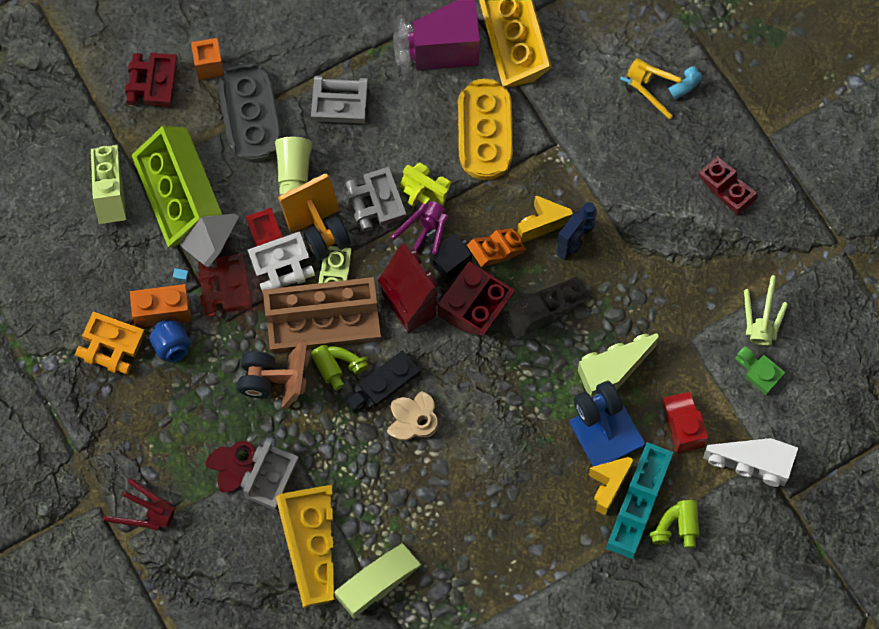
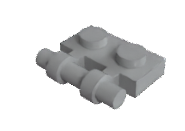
(384, 197)

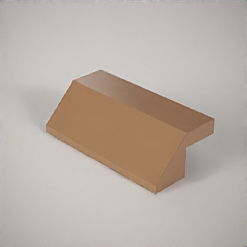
(322, 314)

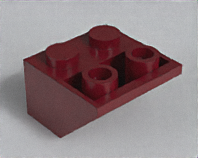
(474, 300)

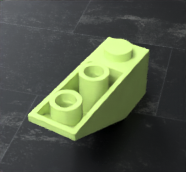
(107, 184)
(615, 363)

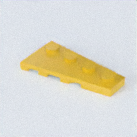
(307, 529)

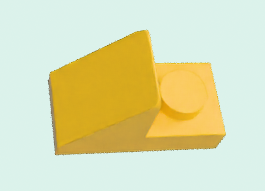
(549, 219)
(613, 476)

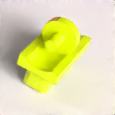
(421, 187)

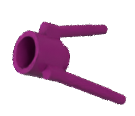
(432, 216)

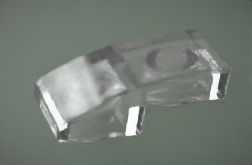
(401, 46)

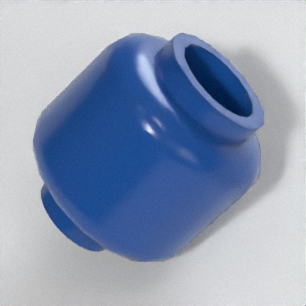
(170, 341)

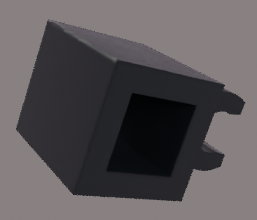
(451, 255)

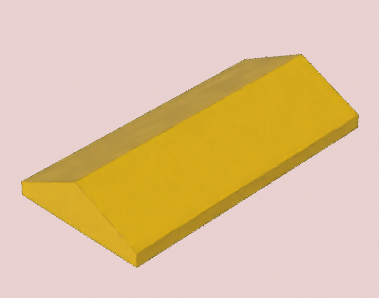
(516, 40)

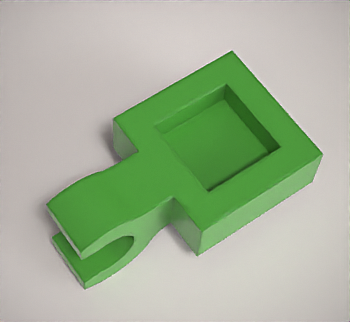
(762, 372)

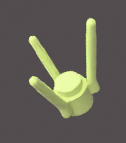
(762, 330)

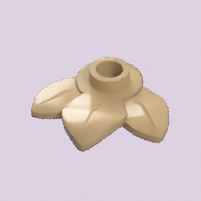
(409, 416)

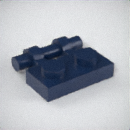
(570, 236)

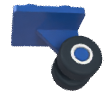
(604, 425)

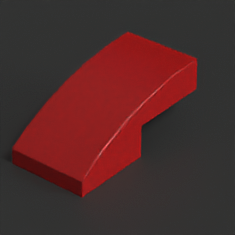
(263, 227)

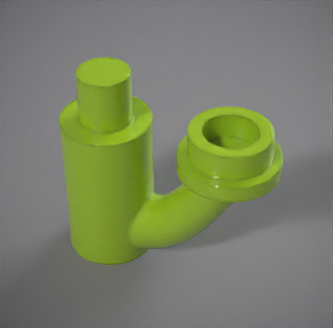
(325, 361)
(688, 523)

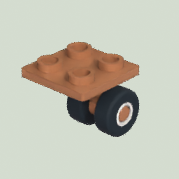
(262, 374)

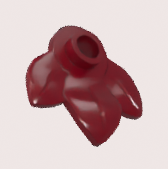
(230, 467)

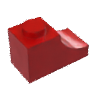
(684, 422)

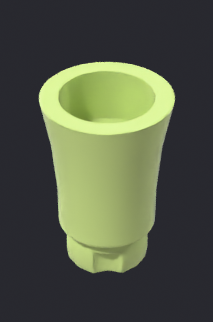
(293, 162)

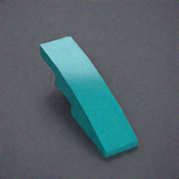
(639, 500)

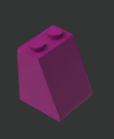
(446, 37)

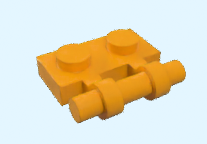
(113, 335)

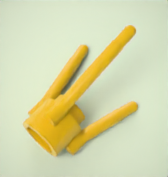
(642, 73)

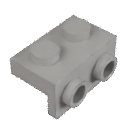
(269, 475)

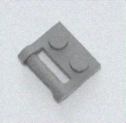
(337, 106)

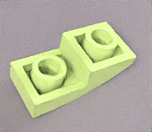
(336, 265)

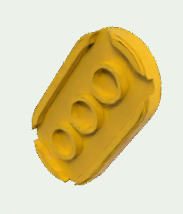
(485, 129)

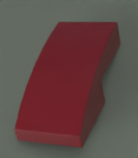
(727, 186)

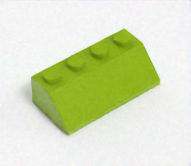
(175, 182)

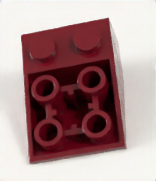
(409, 289)

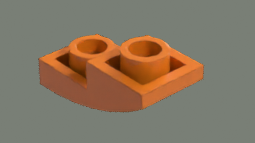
(497, 248)

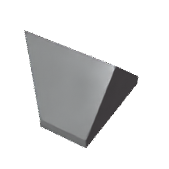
(209, 237)

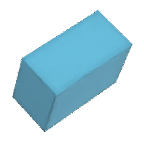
(180, 275)

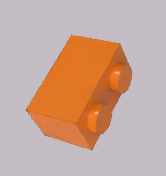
(160, 304)

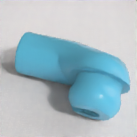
(692, 79)

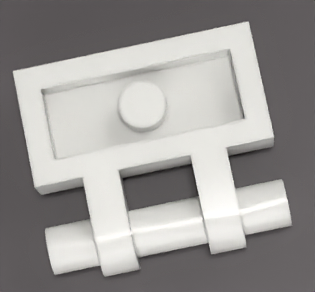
(279, 254)

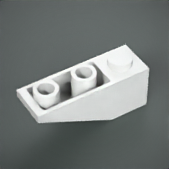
(758, 458)

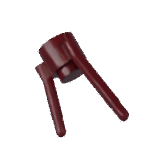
(158, 513)

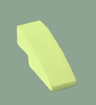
(376, 580)

